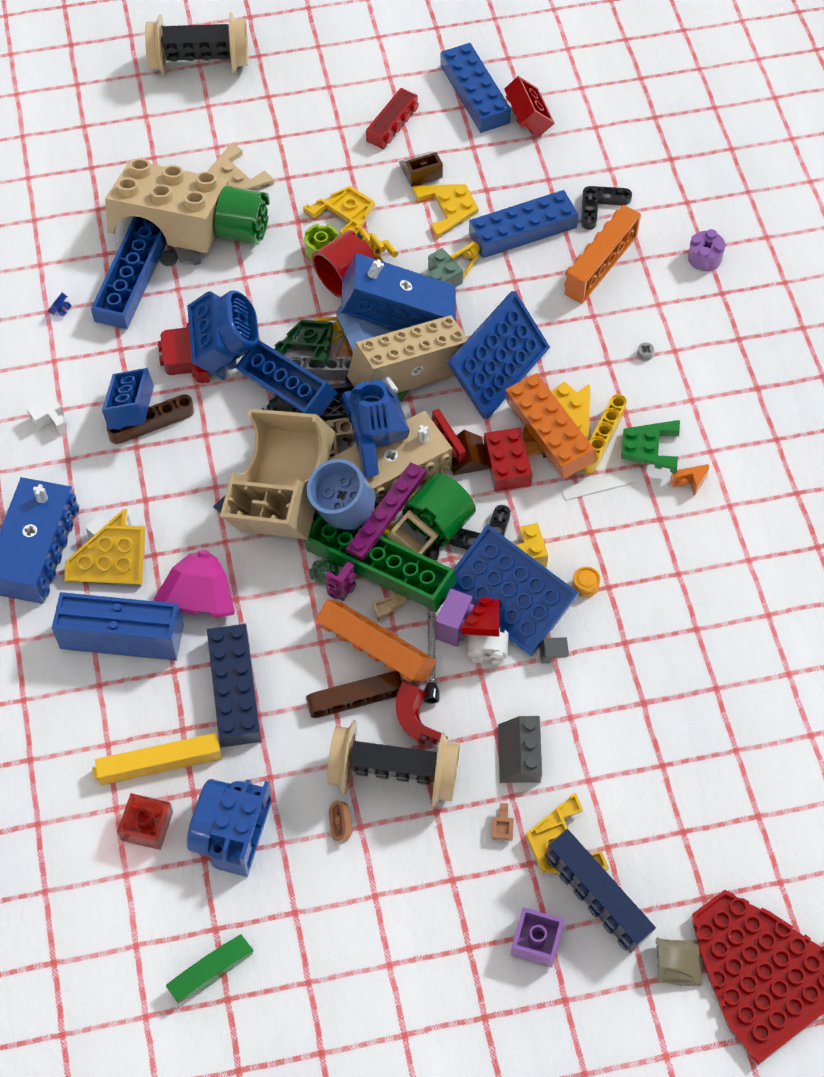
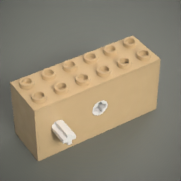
(408, 355)
(423, 447)

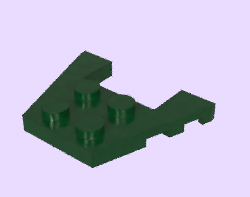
(309, 336)

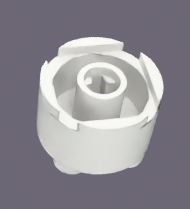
(488, 648)

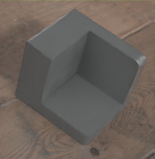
(185, 254)
(553, 648)

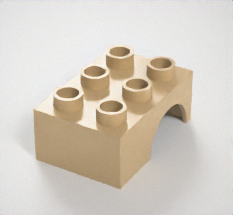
(169, 197)
(273, 489)

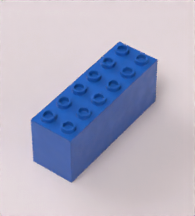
(118, 626)

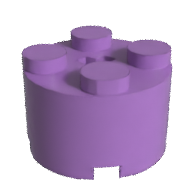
(706, 250)

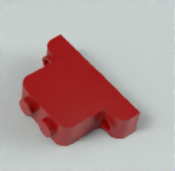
(177, 355)

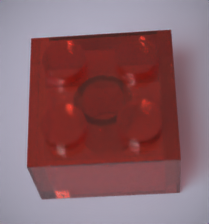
(145, 821)

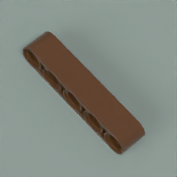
(159, 418)
(354, 694)

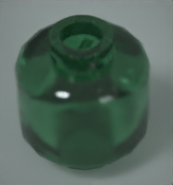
(320, 568)

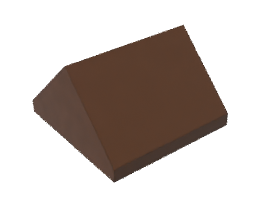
(475, 454)

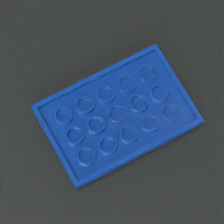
(498, 354)
(527, 592)

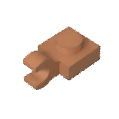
(502, 826)

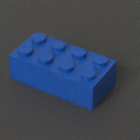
(128, 399)

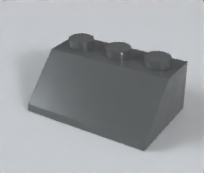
(520, 750)

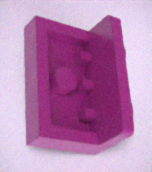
(343, 584)

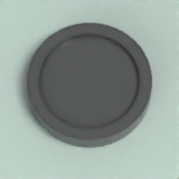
(168, 258)

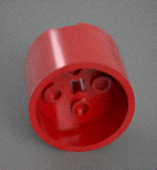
(335, 257)

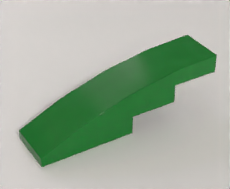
(209, 968)

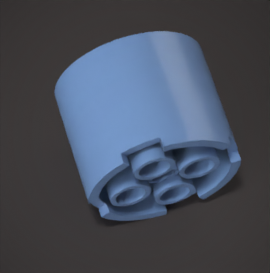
(334, 482)

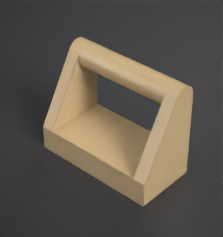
(401, 537)

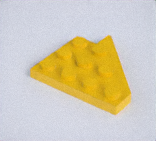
(575, 404)
(110, 555)

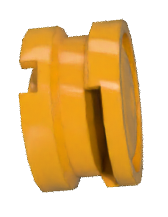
(586, 581)

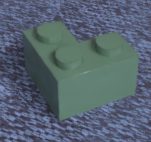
(444, 268)

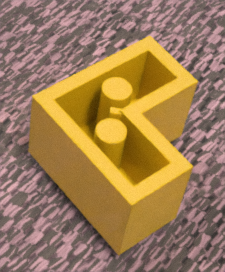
(533, 543)

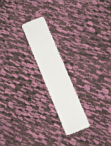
(598, 484)

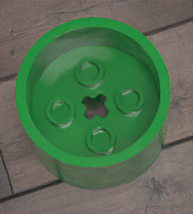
(241, 214)
(442, 506)

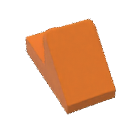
(694, 476)

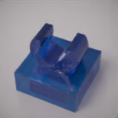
(58, 304)

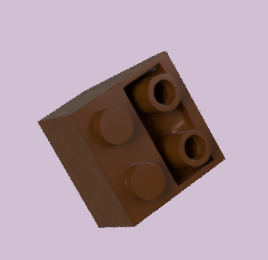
(422, 168)

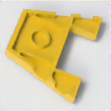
(453, 201)
(346, 204)
(550, 828)

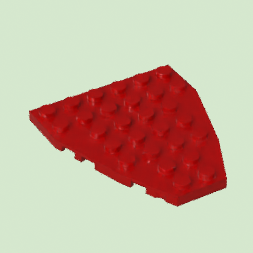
(760, 972)

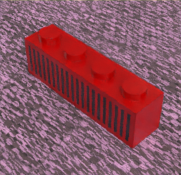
(392, 118)

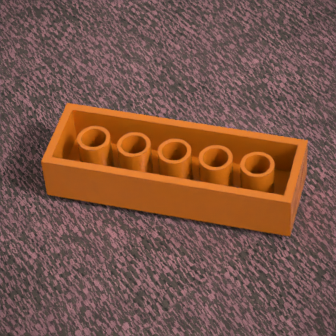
(602, 254)
(550, 426)
(375, 640)

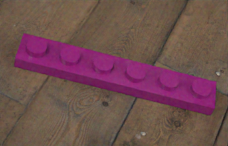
(386, 511)

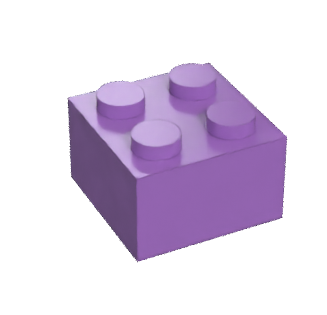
(452, 616)
(537, 937)

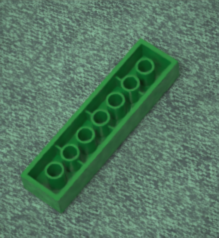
(386, 564)

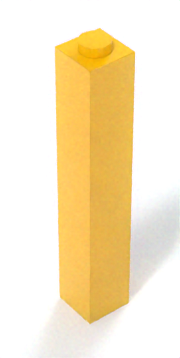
(157, 759)

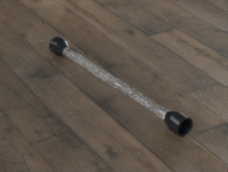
(432, 691)

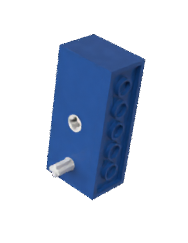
(394, 294)
(34, 538)

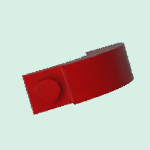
(407, 711)

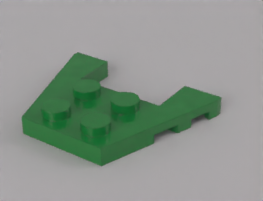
(642, 444)

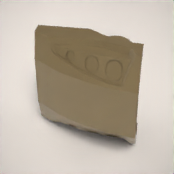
(678, 962)

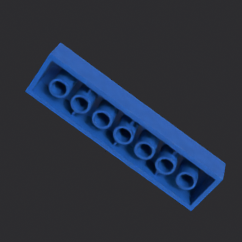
(129, 274)

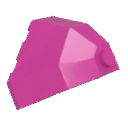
(197, 586)

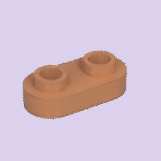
(340, 821)

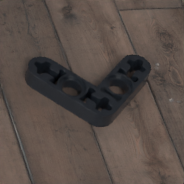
(598, 198)
(494, 522)

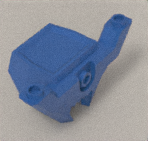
(375, 419)

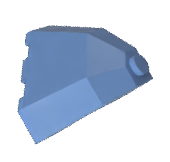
(358, 329)

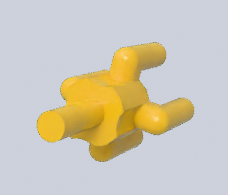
(376, 245)

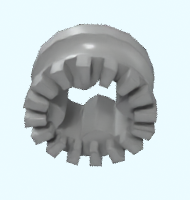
(647, 355)

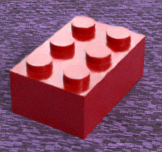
(528, 106)
(508, 459)

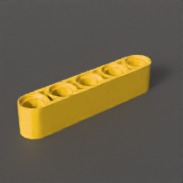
(614, 411)

